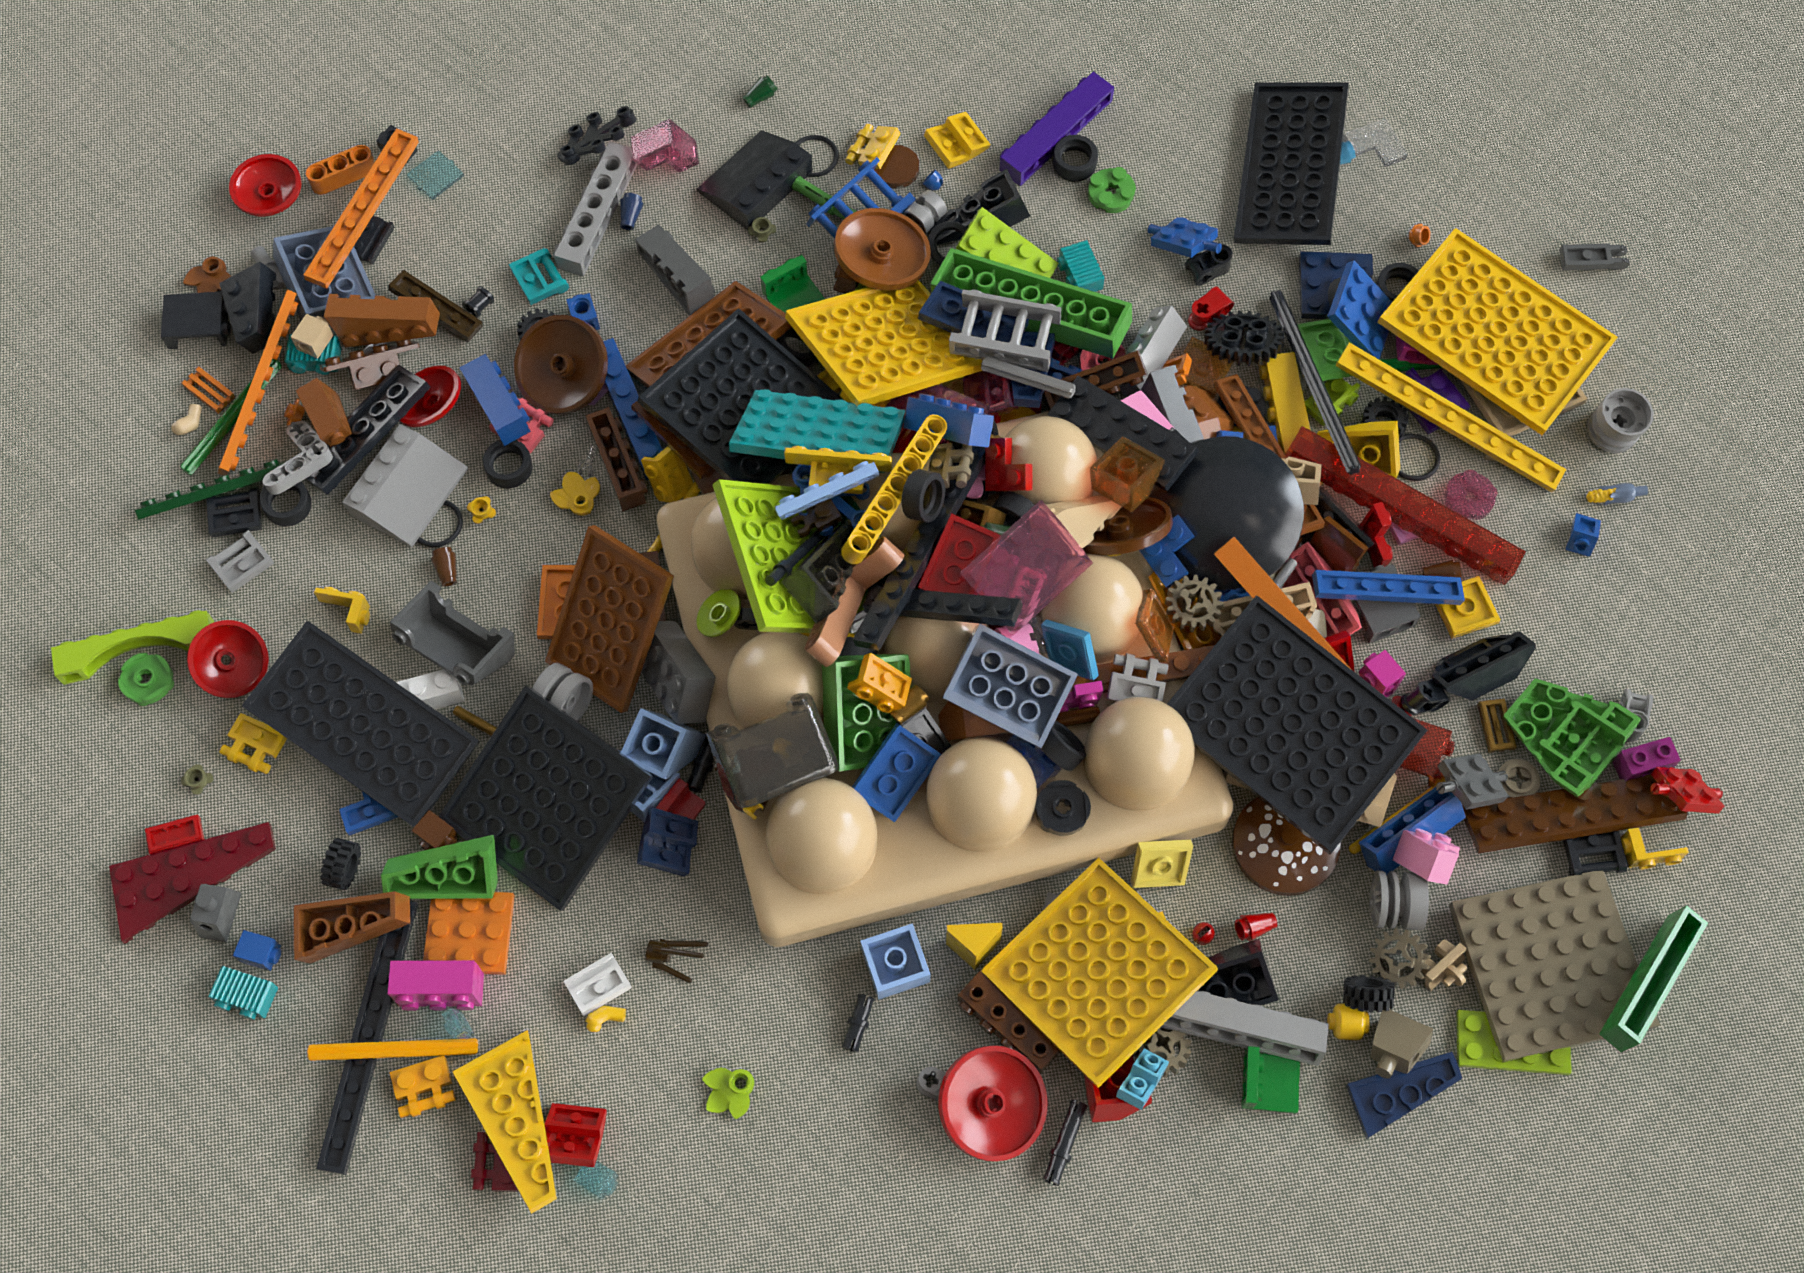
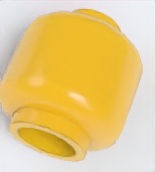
(1348, 1022)

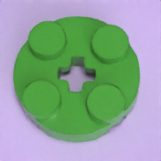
(1114, 178)
(149, 692)

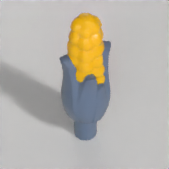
(1616, 493)

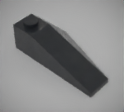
(997, 196)

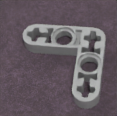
(284, 475)

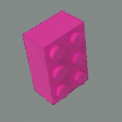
(436, 984)

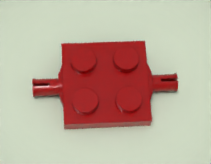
(1687, 790)

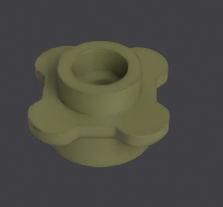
(762, 223)
(191, 774)

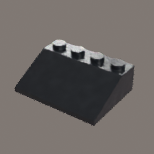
(757, 177)

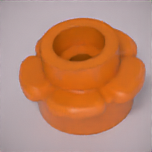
(1419, 235)

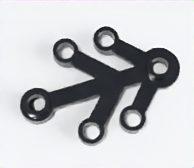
(595, 137)

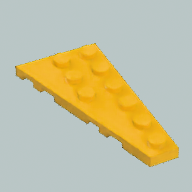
(508, 1105)

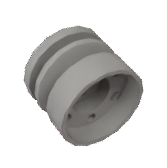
(1620, 420)
(1403, 900)

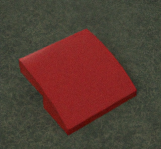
(574, 1134)

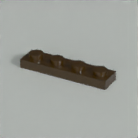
(451, 315)

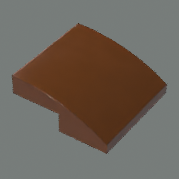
(1338, 546)

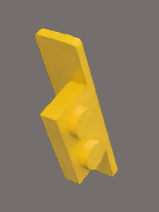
(827, 463)

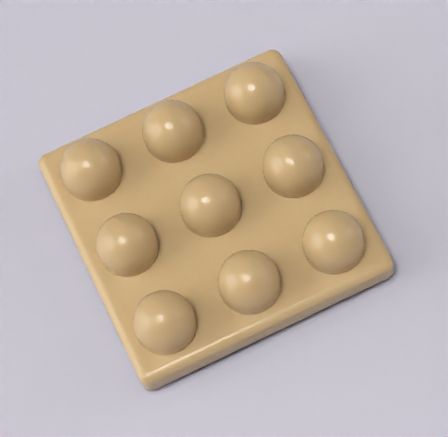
(834, 862)

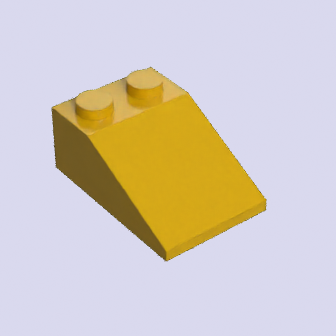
(1375, 444)

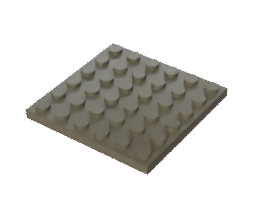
(1546, 961)

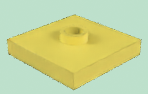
(1161, 863)

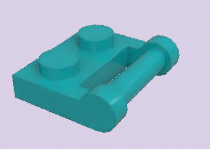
(531, 279)

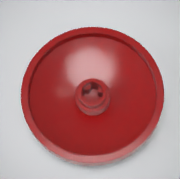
(992, 1103)

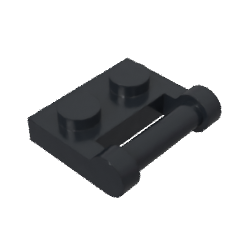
(234, 519)
(1595, 845)

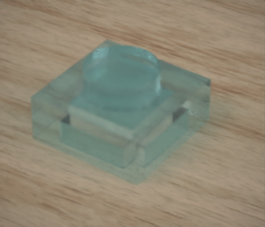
(456, 1024)

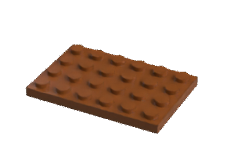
(684, 337)
(609, 616)

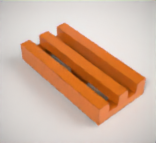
(195, 378)

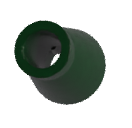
(762, 90)

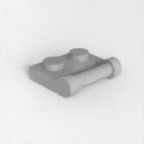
(242, 567)

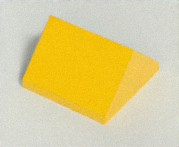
(973, 941)

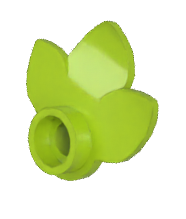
(726, 1094)

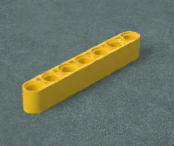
(891, 498)

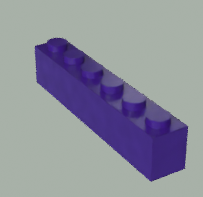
(1064, 119)

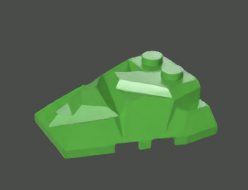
(1570, 732)

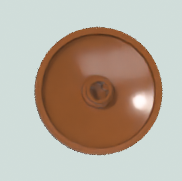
(882, 249)

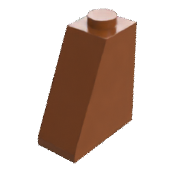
(324, 411)

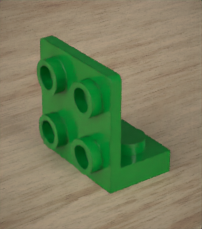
(1269, 1082)

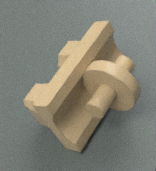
(1449, 969)

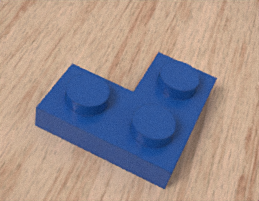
(1162, 557)
(364, 815)

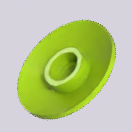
(718, 613)

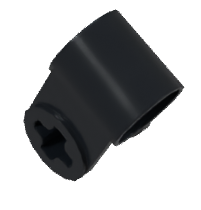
(1206, 266)
(1425, 698)

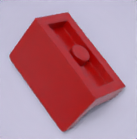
(682, 801)

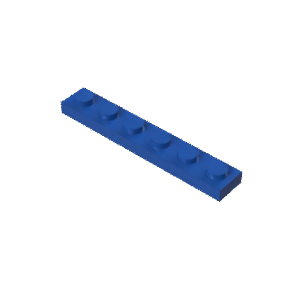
(1388, 587)

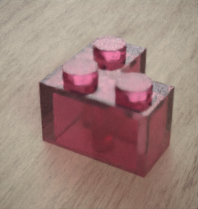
(664, 144)

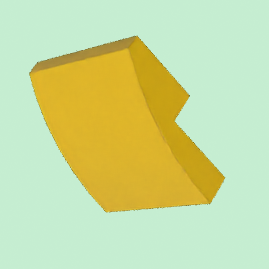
(957, 140)

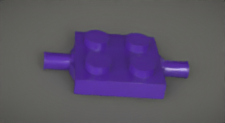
(1440, 384)

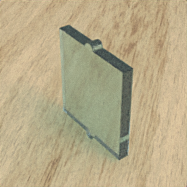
(435, 175)

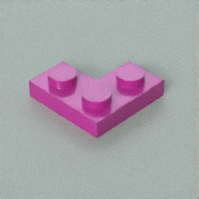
(1083, 696)

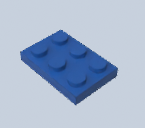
(896, 772)

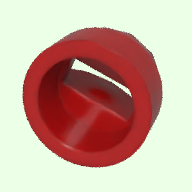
(1207, 937)

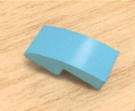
(1142, 1079)

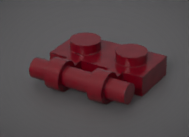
(500, 1177)

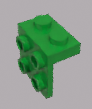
(790, 285)

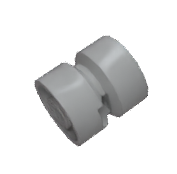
(926, 210)

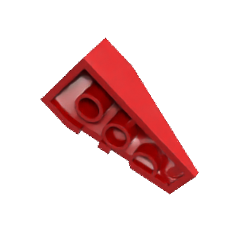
(1103, 1102)

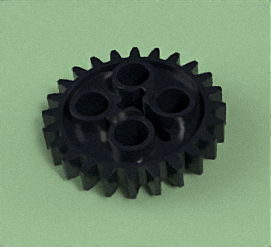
(1225, 338)

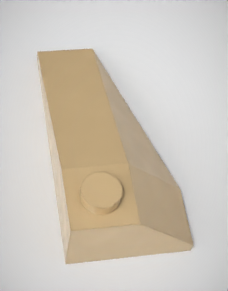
(1084, 516)

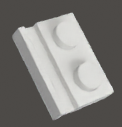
(597, 984)

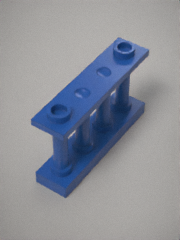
(866, 169)

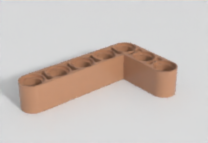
(831, 633)

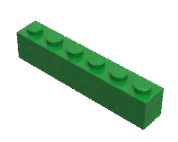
(1653, 979)

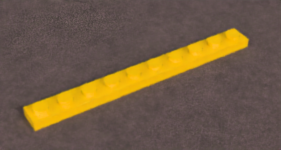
(1450, 417)

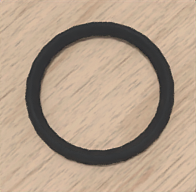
(832, 145)
(1436, 453)
(453, 536)

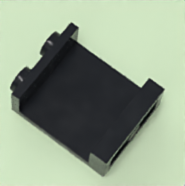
(194, 316)

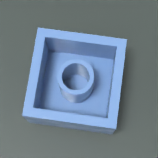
(895, 961)

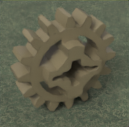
(1205, 609)
(1403, 946)
(1168, 1039)

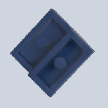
(667, 842)

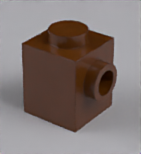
(434, 832)

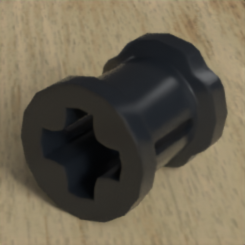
(478, 301)

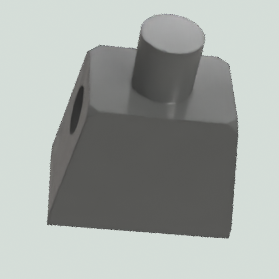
(215, 909)

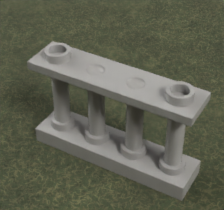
(1011, 352)

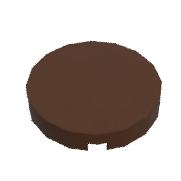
(900, 167)

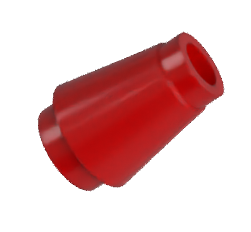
(1254, 925)

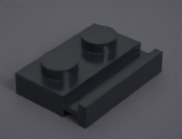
(373, 239)

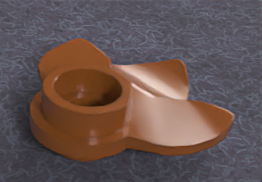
(205, 278)

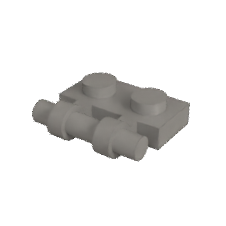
(1127, 686)

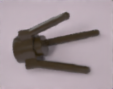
(661, 952)

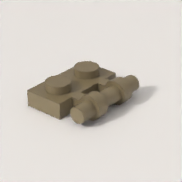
(942, 462)

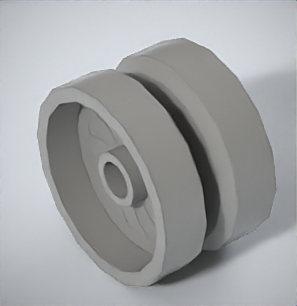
(565, 689)

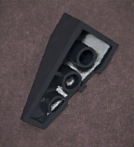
(1242, 975)

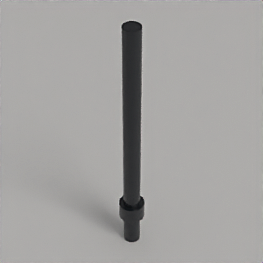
(784, 567)

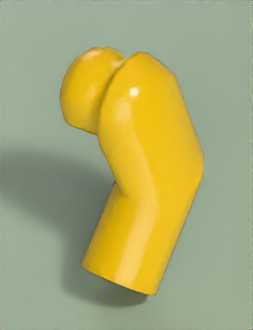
(603, 1014)

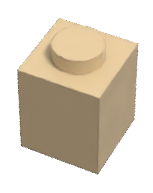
(312, 335)

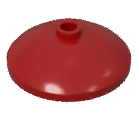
(261, 176)
(437, 400)
(246, 653)

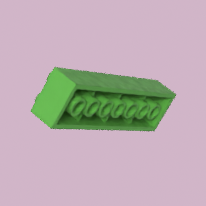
(1087, 317)

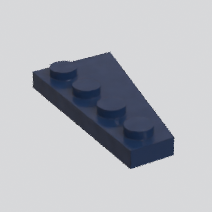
(1027, 395)
(1385, 1100)

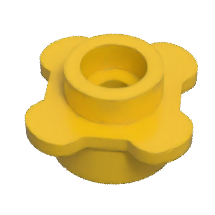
(476, 505)

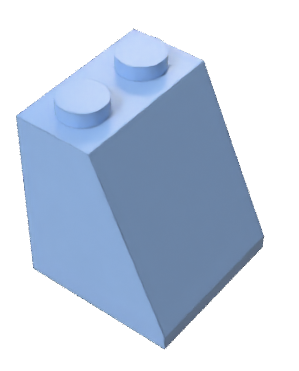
(661, 744)

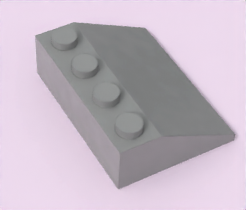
(404, 486)

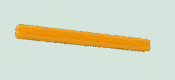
(392, 1049)

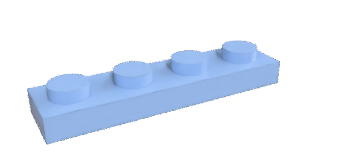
(837, 484)

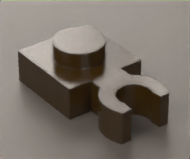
(819, 516)

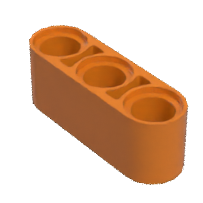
(340, 169)

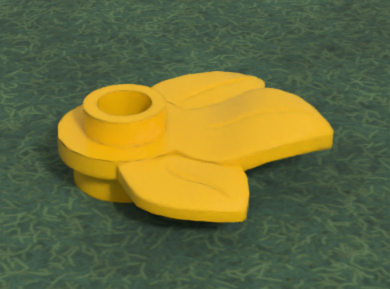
(576, 490)

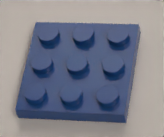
(1358, 309)

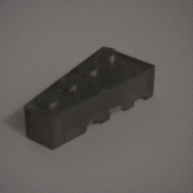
(822, 575)

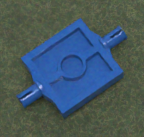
(1184, 237)

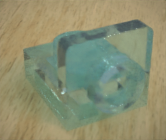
(598, 1180)

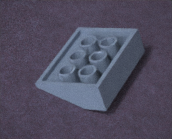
(293, 256)
(1009, 685)

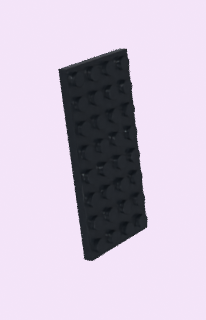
(1292, 163)
(361, 724)

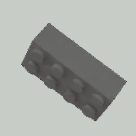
(678, 674)

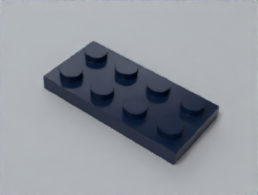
(946, 312)

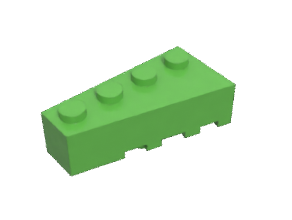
(445, 872)

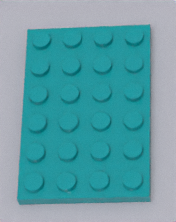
(789, 420)

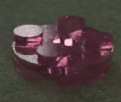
(1477, 484)

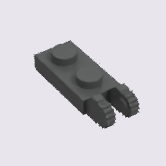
(1593, 257)

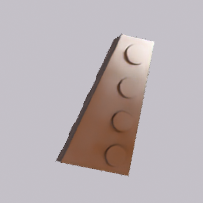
(380, 319)
(342, 923)

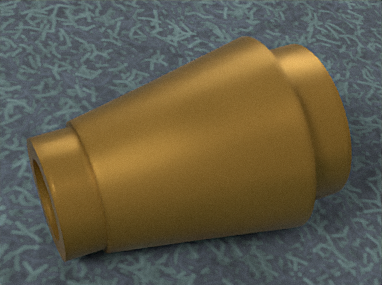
(915, 702)

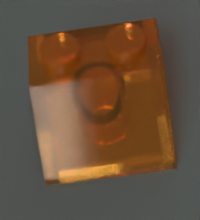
(1126, 473)

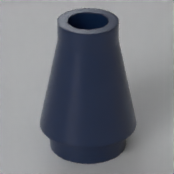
(630, 208)

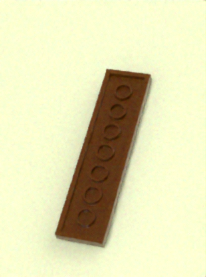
(1563, 816)

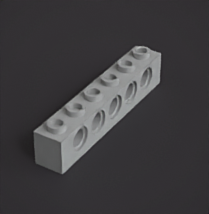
(577, 259)

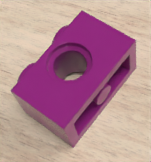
(1643, 759)

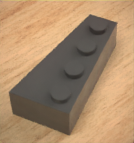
(675, 269)

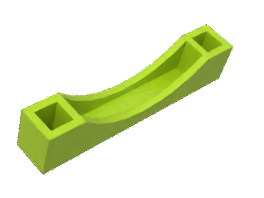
(83, 658)

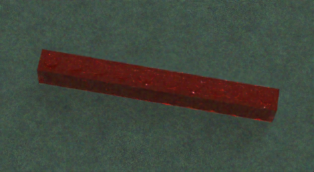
(1411, 509)

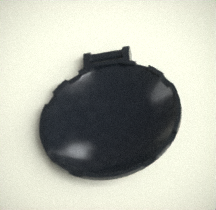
(1238, 493)

